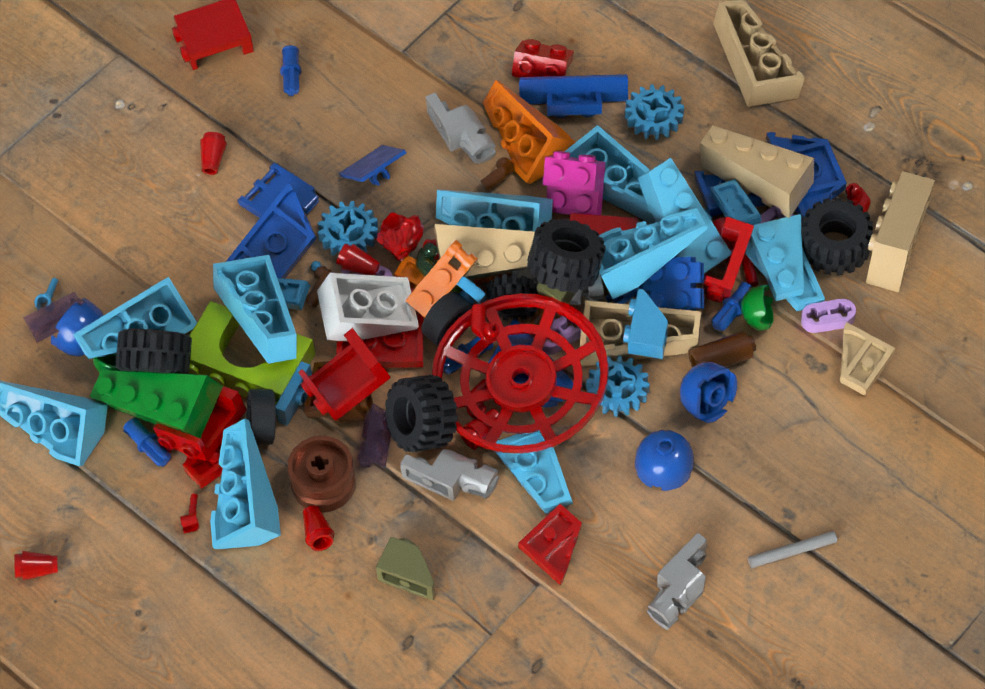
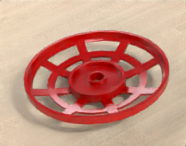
(524, 360)

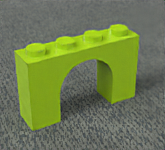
(207, 349)

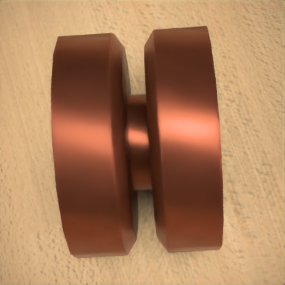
(321, 473)

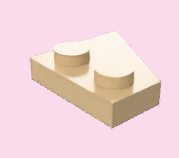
(862, 358)

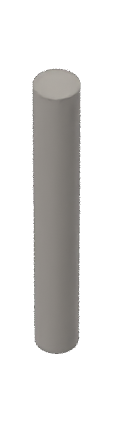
(792, 549)

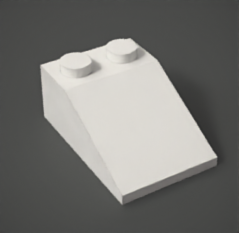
(367, 304)

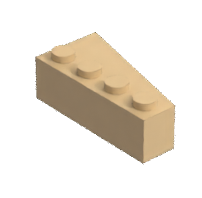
(755, 59)
(759, 167)
(898, 230)
(496, 249)
(612, 318)

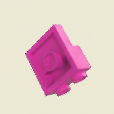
(574, 183)

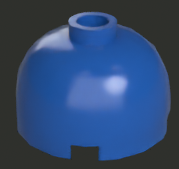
(72, 321)
(707, 390)
(664, 460)

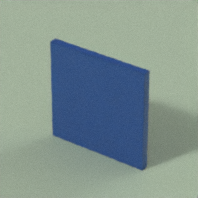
(372, 164)

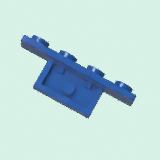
(574, 94)

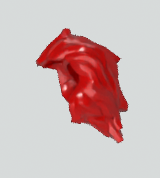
(400, 234)

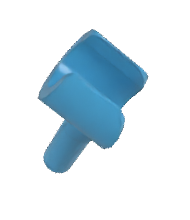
(47, 297)

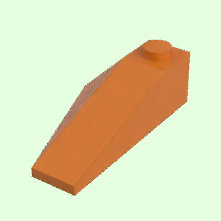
(524, 131)

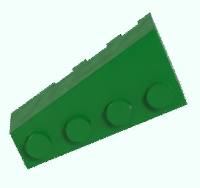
(161, 398)

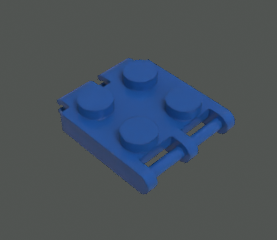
(270, 191)
(675, 285)

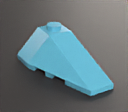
(492, 210)
(641, 251)
(153, 309)
(59, 421)
(246, 503)

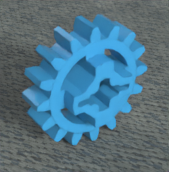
(654, 112)
(347, 226)
(625, 386)

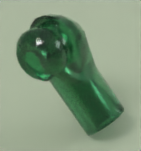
(426, 258)

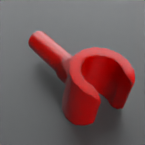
(190, 521)

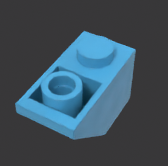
(648, 328)

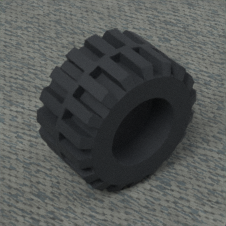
(839, 218)
(566, 255)
(153, 351)
(421, 413)

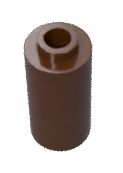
(724, 351)

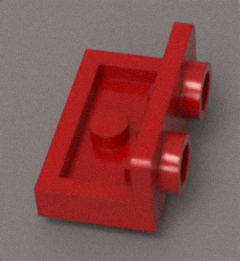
(541, 60)

